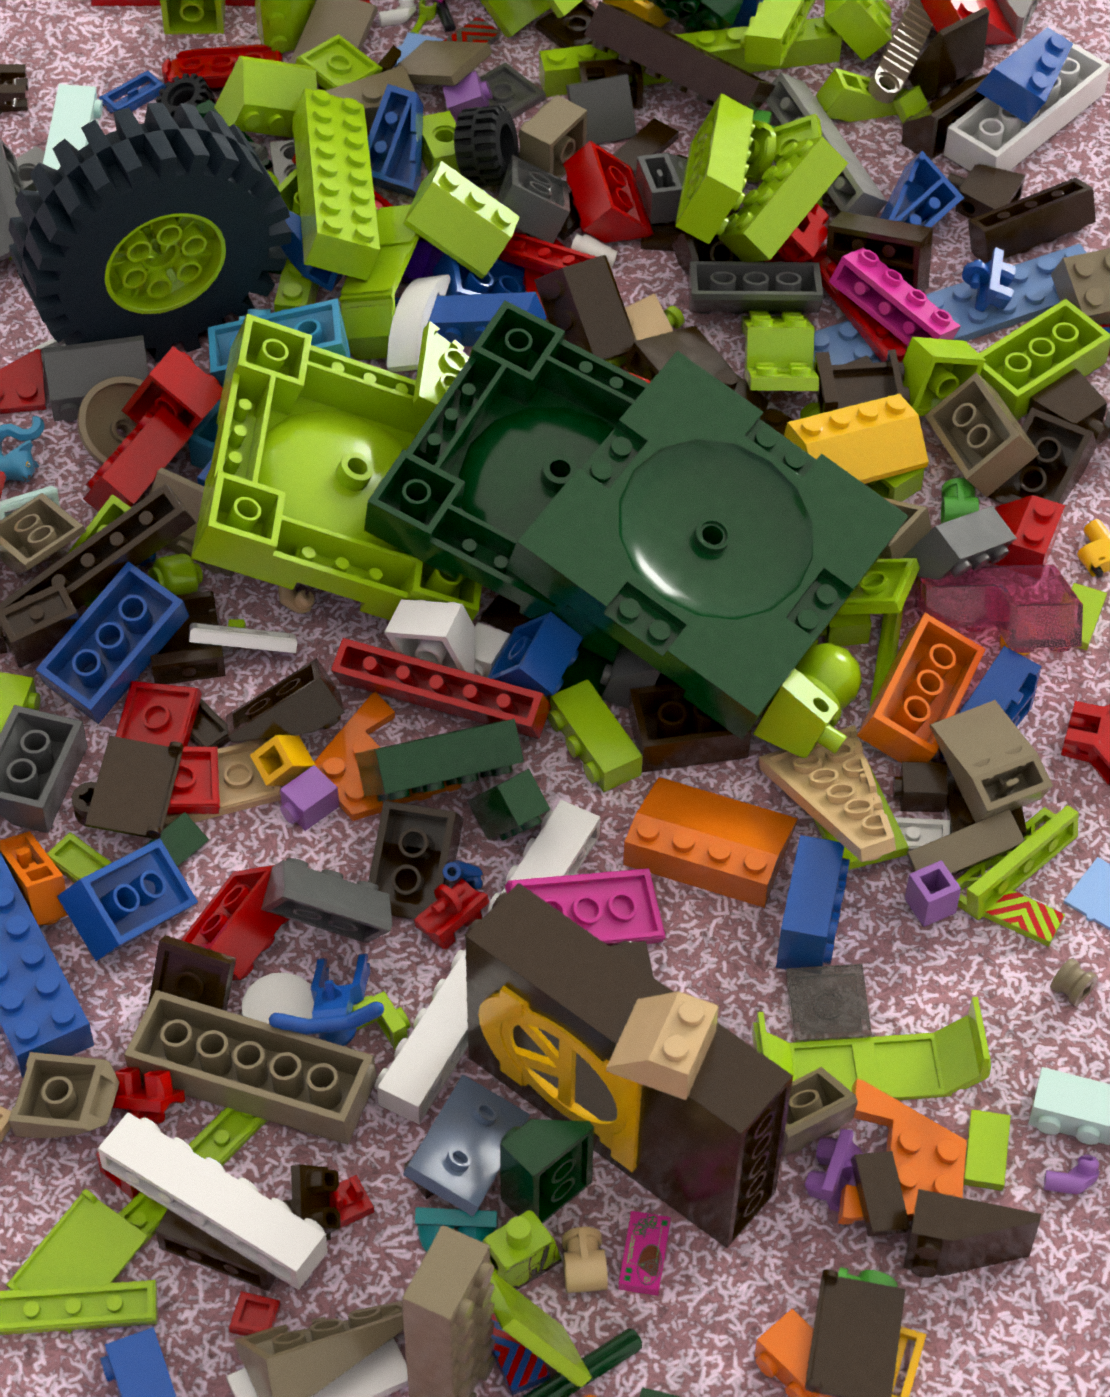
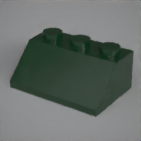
(545, 1165)

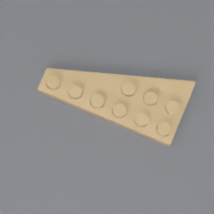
(837, 794)

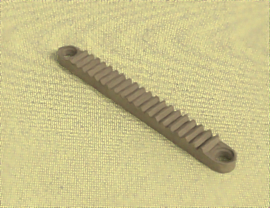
(900, 53)

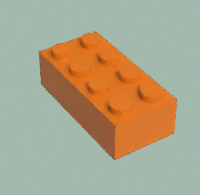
(920, 690)

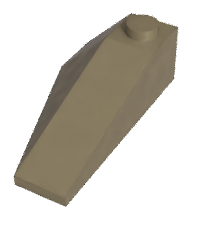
(313, 1357)

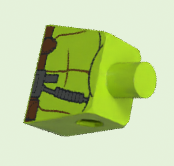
(522, 1250)

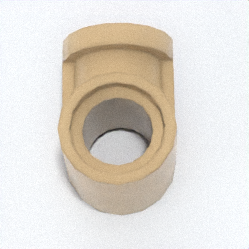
(584, 1262)

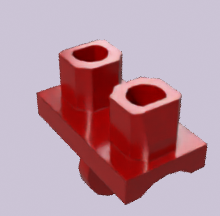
(450, 911)
(147, 1100)

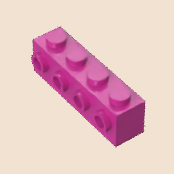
(890, 298)

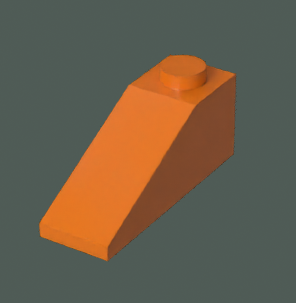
(35, 876)

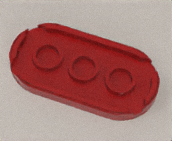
(214, 63)

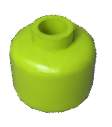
(177, 573)

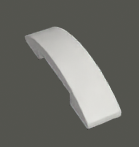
(410, 319)

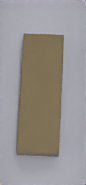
(970, 845)

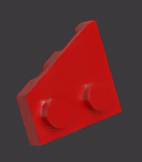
(23, 384)

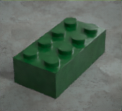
(440, 758)

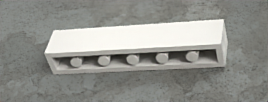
(214, 1199)

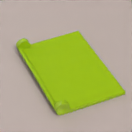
(82, 1249)

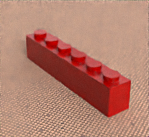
(439, 687)

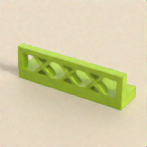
(1019, 864)

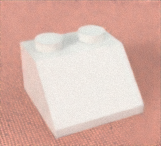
(434, 633)

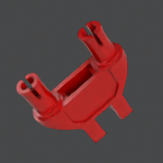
(1089, 737)

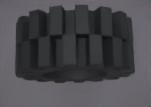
(189, 88)

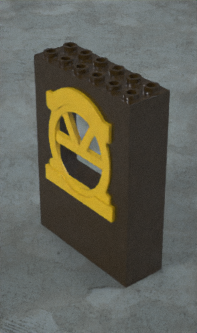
(545, 1024)

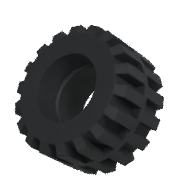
(484, 144)

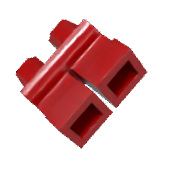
(805, 239)

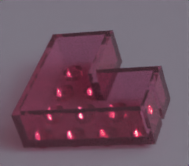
(1025, 603)

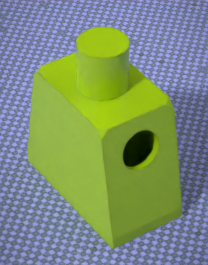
(800, 718)

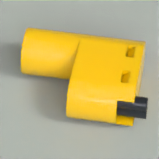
(1096, 554)

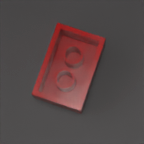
(177, 387)
(138, 459)

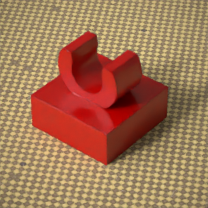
(351, 1201)

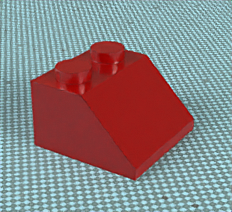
(1036, 527)

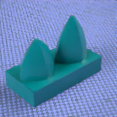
(431, 1219)

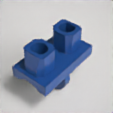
(990, 280)

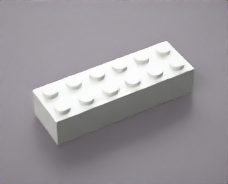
(1002, 140)

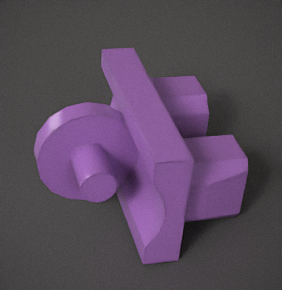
(836, 1154)

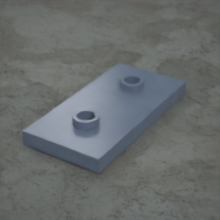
(463, 1145)

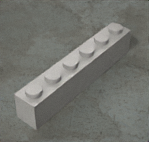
(853, 188)

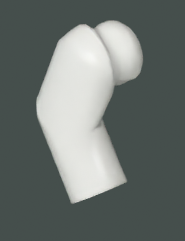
(398, 15)

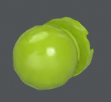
(833, 672)

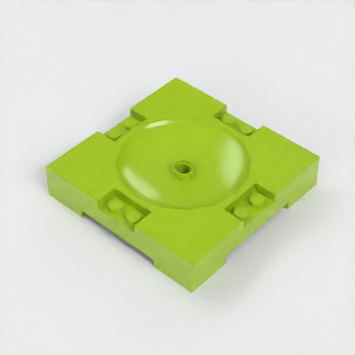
(294, 471)

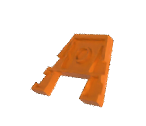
(341, 767)
(923, 1151)

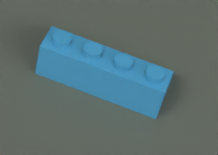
(319, 319)

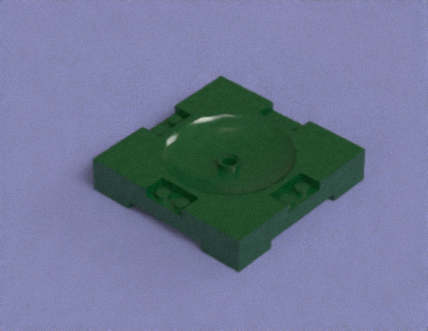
(492, 457)
(634, 552)

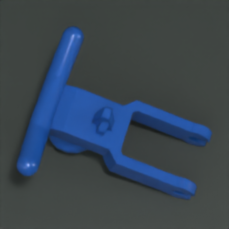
(333, 1006)

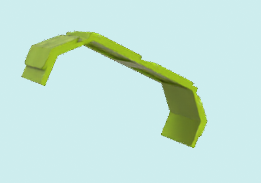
(370, 304)
(895, 1064)

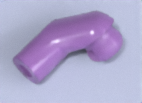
(1076, 1179)

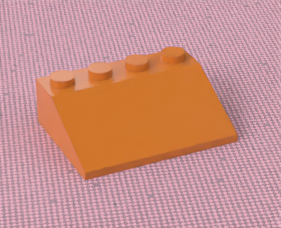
(709, 841)

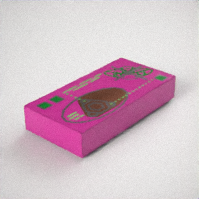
(644, 1253)

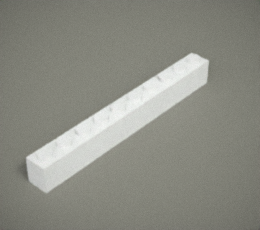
(441, 1030)

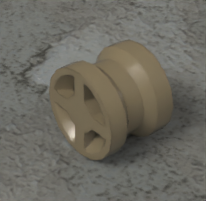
(1074, 982)

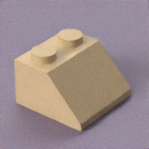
(665, 1042)

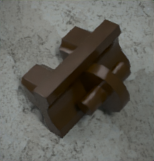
(311, 1196)

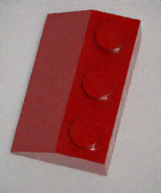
(606, 195)
(235, 921)

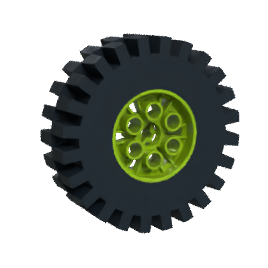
(149, 230)

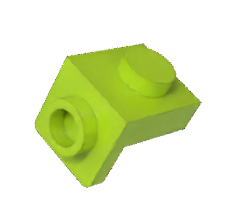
(392, 1022)

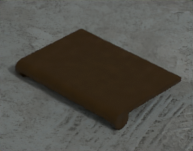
(134, 787)
(854, 1338)

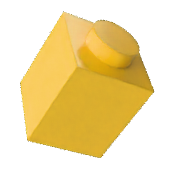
(282, 759)

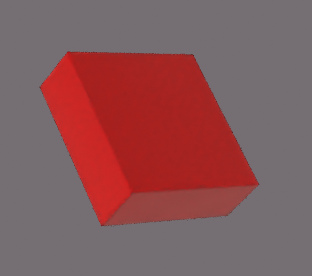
(253, 1314)

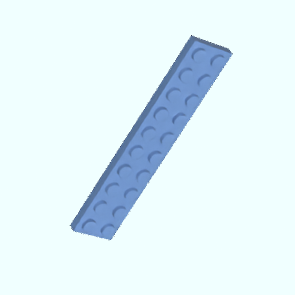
(1031, 296)

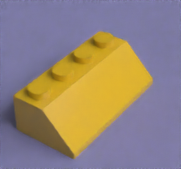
(865, 439)

